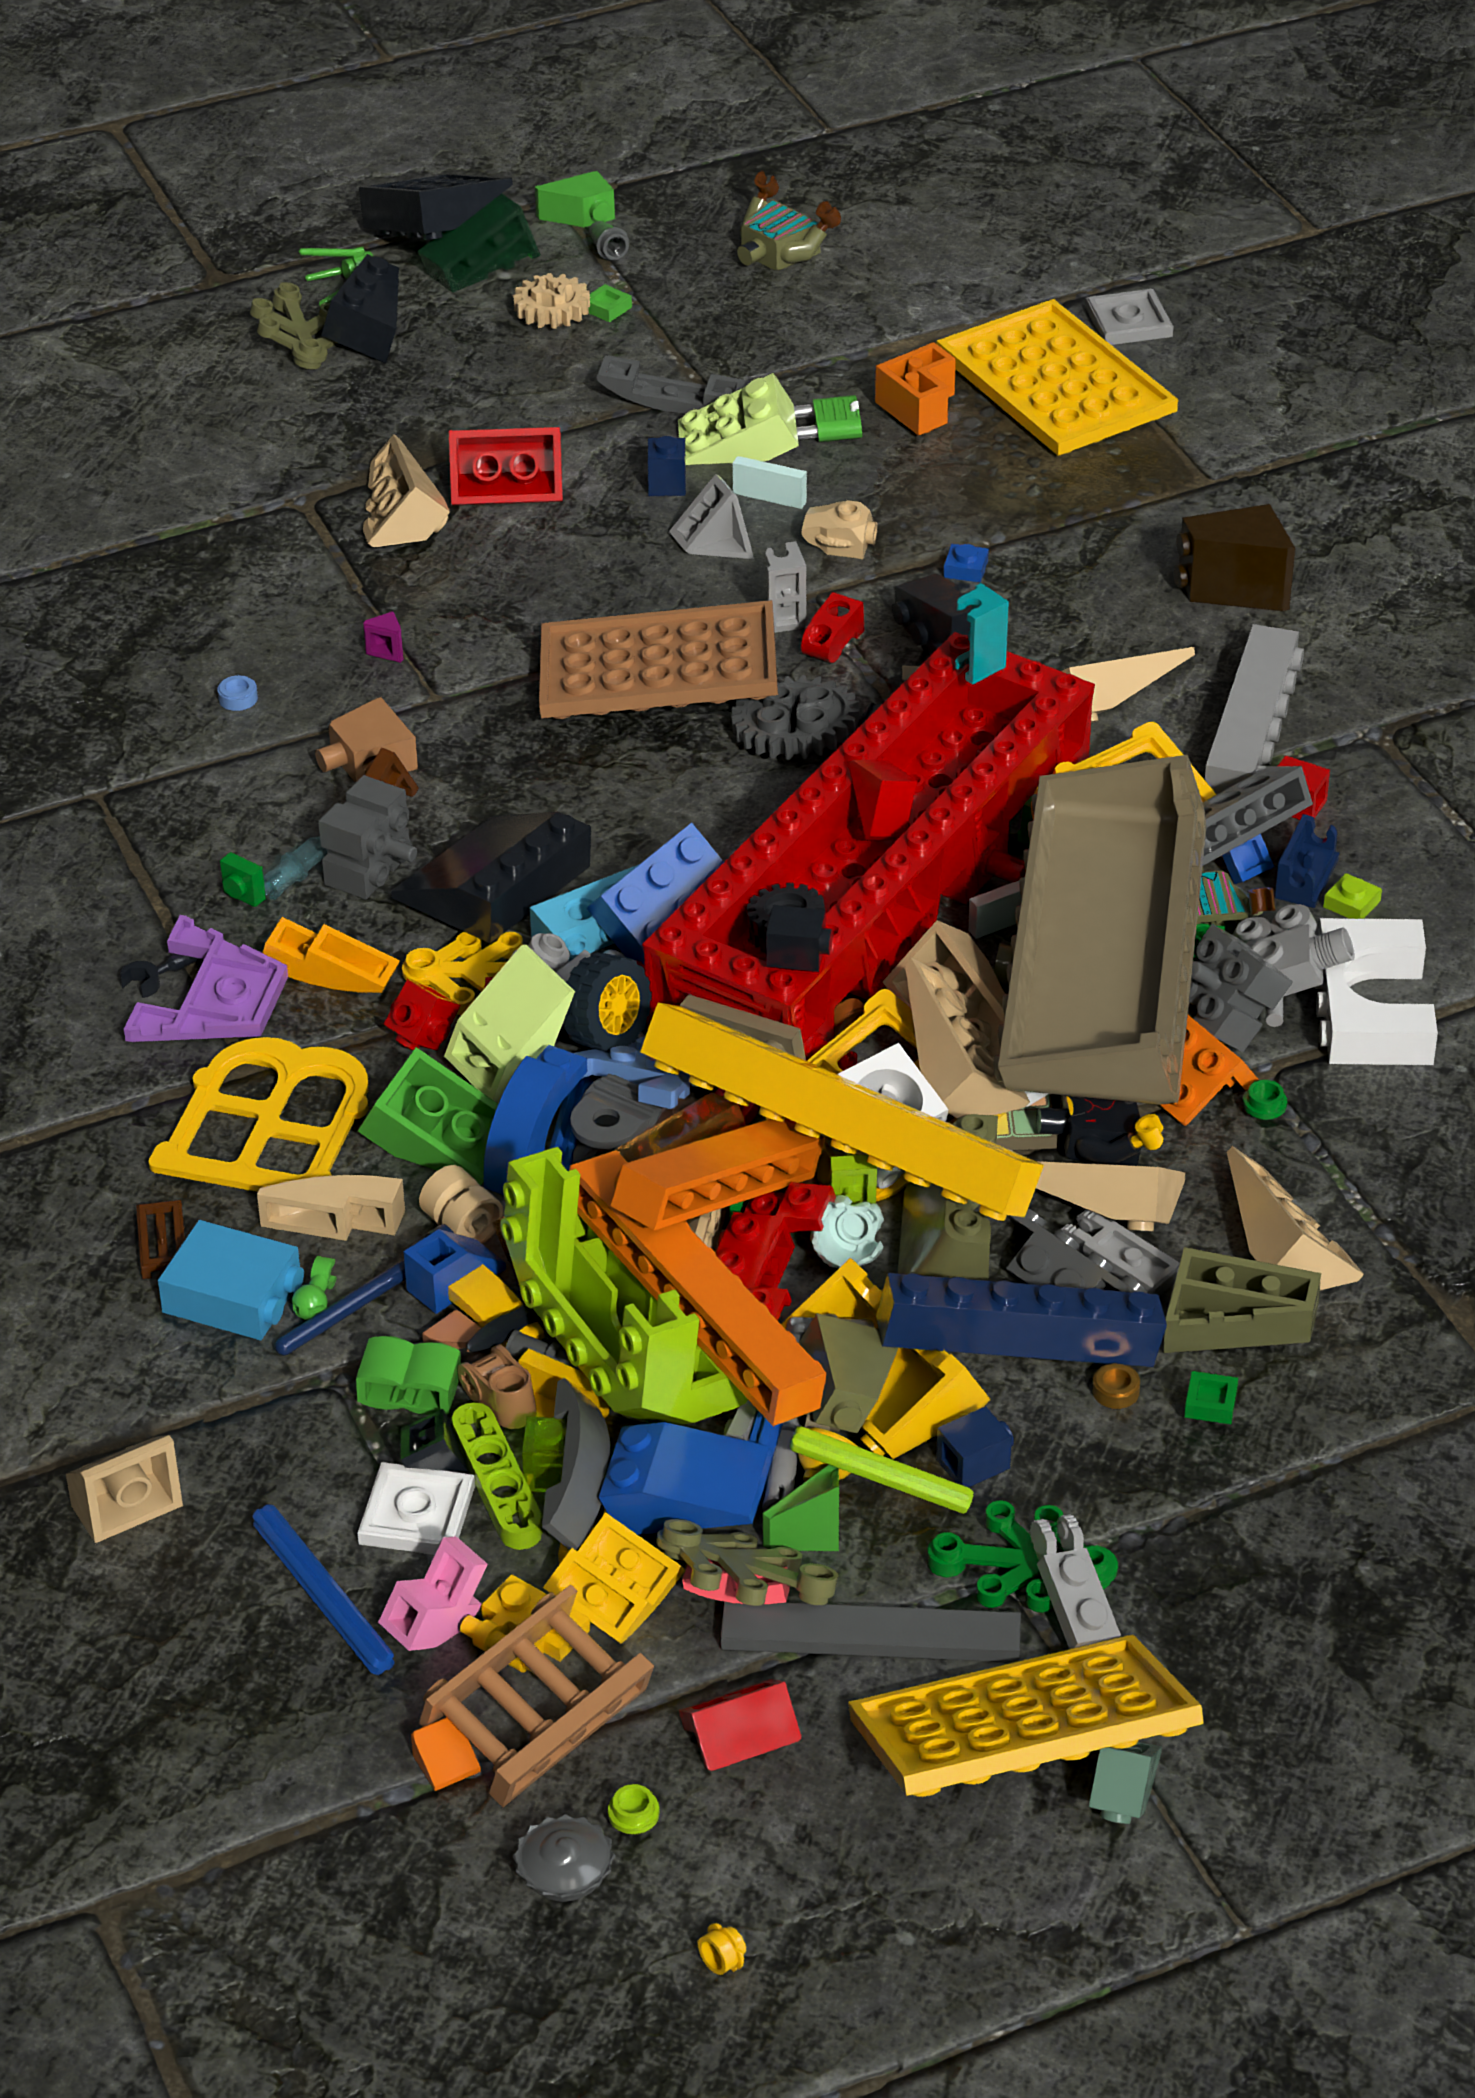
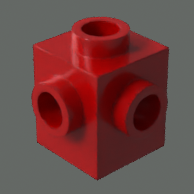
(421, 1016)

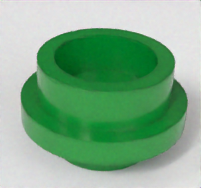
(1265, 1100)

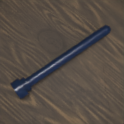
(345, 1306)

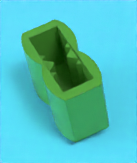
(408, 1375)

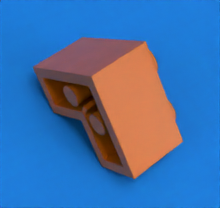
(917, 387)

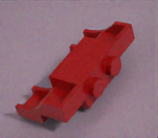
(760, 1242)

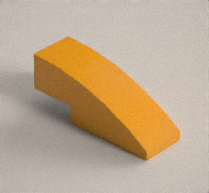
(329, 958)

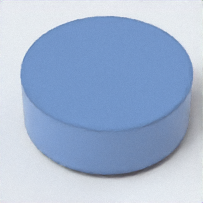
(237, 693)

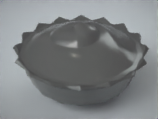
(564, 1857)

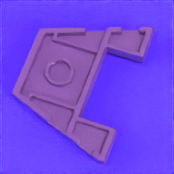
(227, 998)

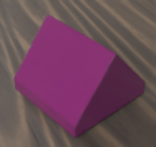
(383, 637)

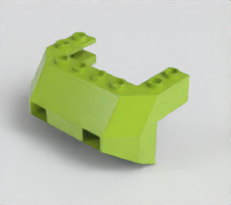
(624, 1340)

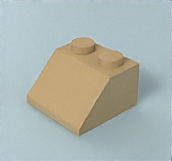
(126, 1488)

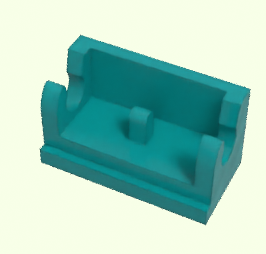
(986, 633)

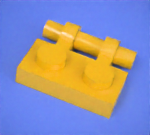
(508, 1609)

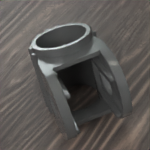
(619, 1120)

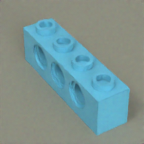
(571, 920)

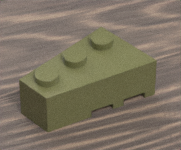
(1239, 1303)

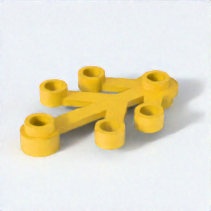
(436, 967)

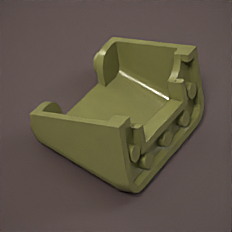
(942, 1234)

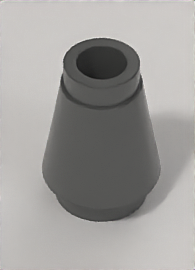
(609, 240)

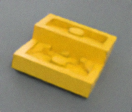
(616, 1578)

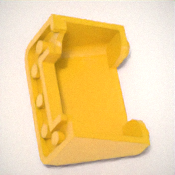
(922, 1385)

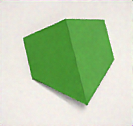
(806, 1516)

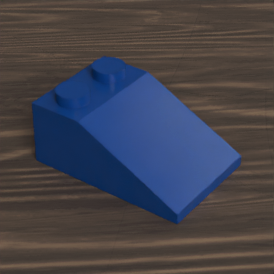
(684, 1475)

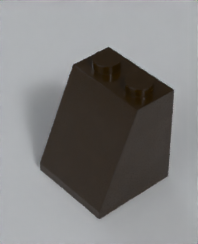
(1236, 559)

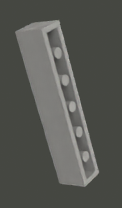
(1254, 707)

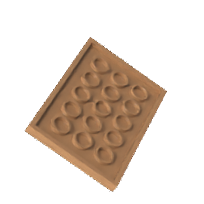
(657, 659)

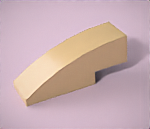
(333, 1205)

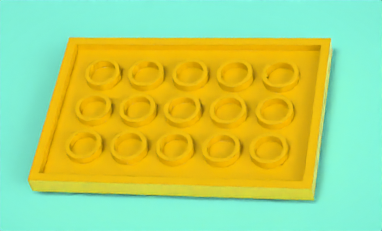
(1057, 377)
(1024, 1715)

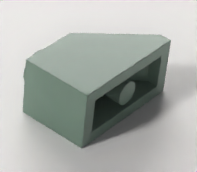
(1124, 1781)

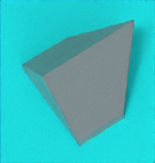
(714, 524)

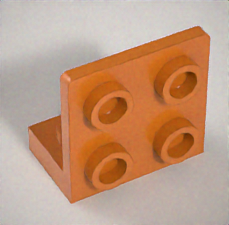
(1205, 1071)

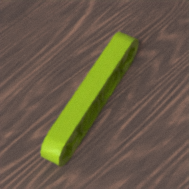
(502, 1473)

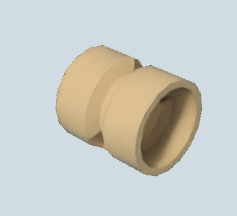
(460, 1203)

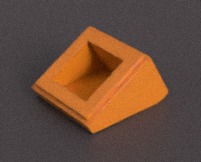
(444, 1754)

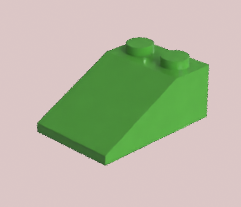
(432, 1118)

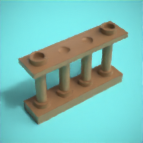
(548, 1740)

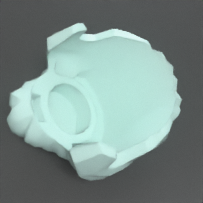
(848, 1232)

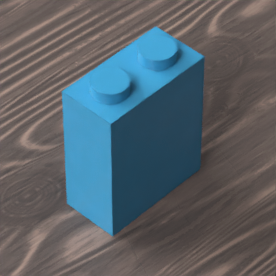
(230, 1280)

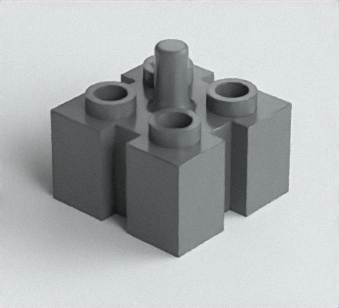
(366, 837)
(1232, 987)

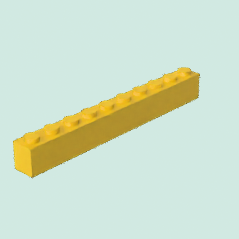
(842, 1110)

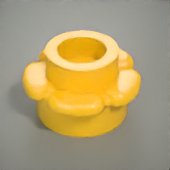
(722, 1949)

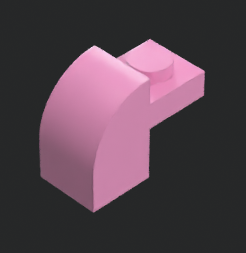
(432, 1608)

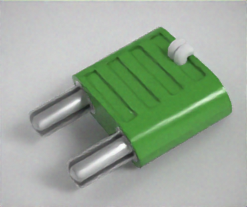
(834, 419)

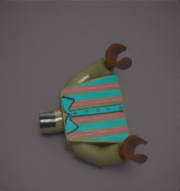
(780, 234)
(1227, 903)

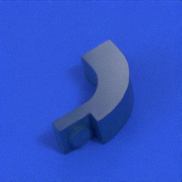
(528, 1110)

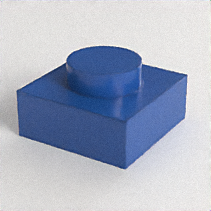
(966, 562)
(1248, 860)

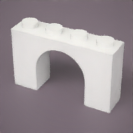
(1370, 1030)

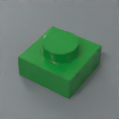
(242, 879)
(1211, 1397)

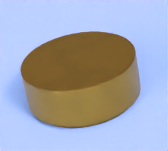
(1116, 1386)

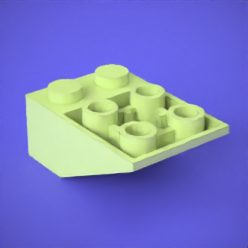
(748, 423)
(508, 1021)

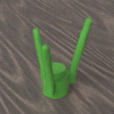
(354, 257)

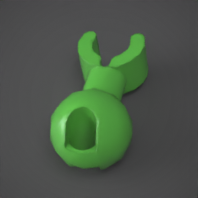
(311, 1298)

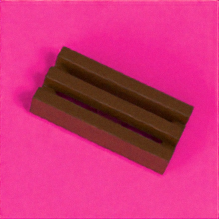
(159, 1209)

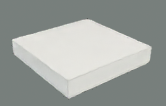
(415, 1508)

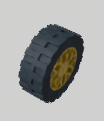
(607, 1002)

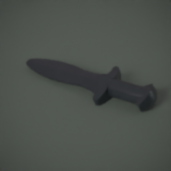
(501, 1328)

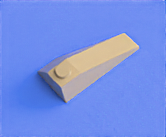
(966, 973)
(953, 1050)
(1116, 1191)
(1282, 1231)

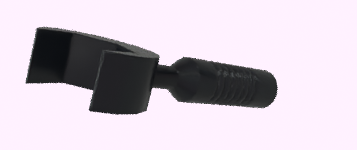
(150, 973)

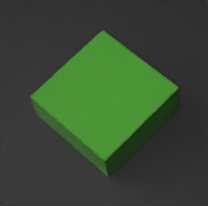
(609, 303)

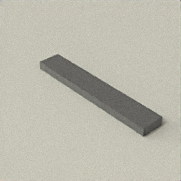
(872, 1631)

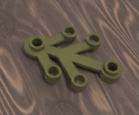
(306, 350)
(741, 1561)

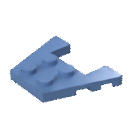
(627, 1062)

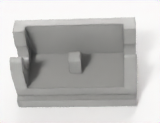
(787, 588)

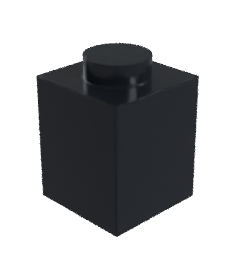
(797, 938)

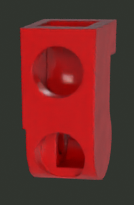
(829, 632)

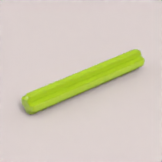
(881, 1469)

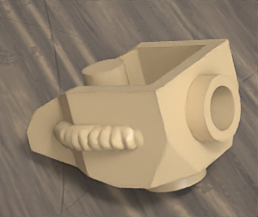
(840, 528)

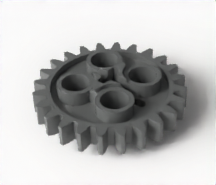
(823, 718)

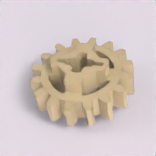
(551, 300)

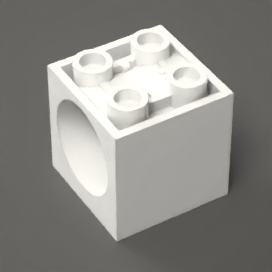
(897, 1077)

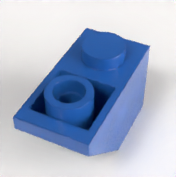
(441, 1261)

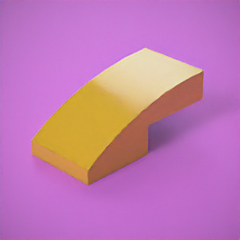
(487, 1298)

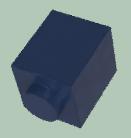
(666, 466)
(974, 1447)

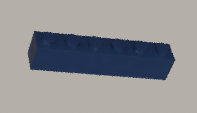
(1020, 1320)

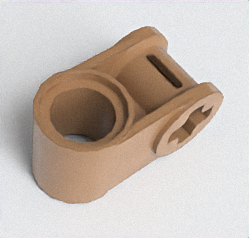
(501, 1386)

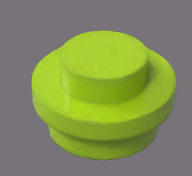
(633, 1809)

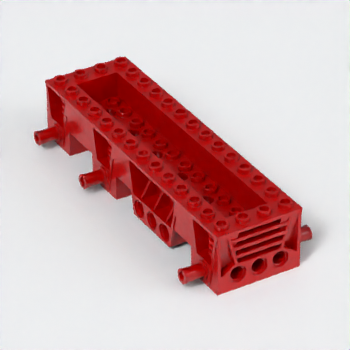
(953, 842)

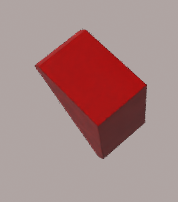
(882, 797)

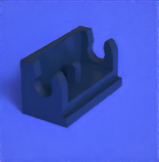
(1306, 864)

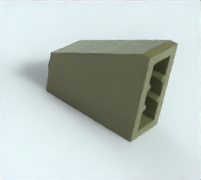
(854, 1369)

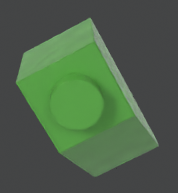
(576, 200)

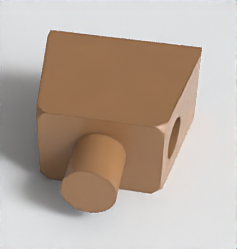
(361, 734)

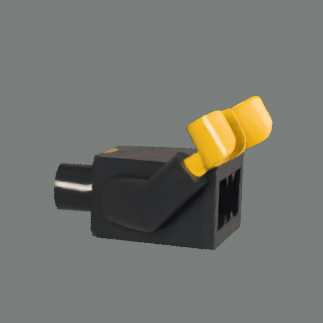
(1101, 1129)

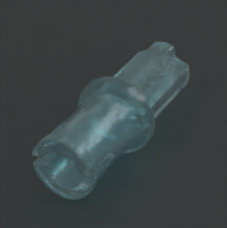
(294, 867)

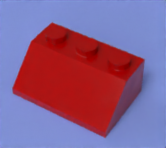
(505, 466)

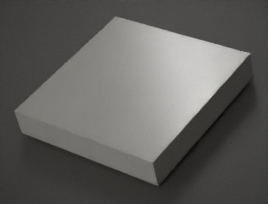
(1129, 316)

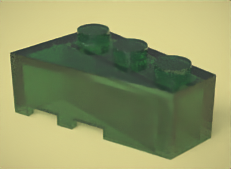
(481, 245)

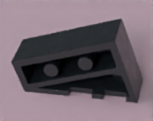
(366, 309)
(930, 611)

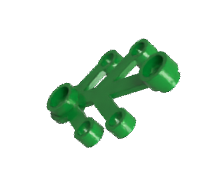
(950, 1555)

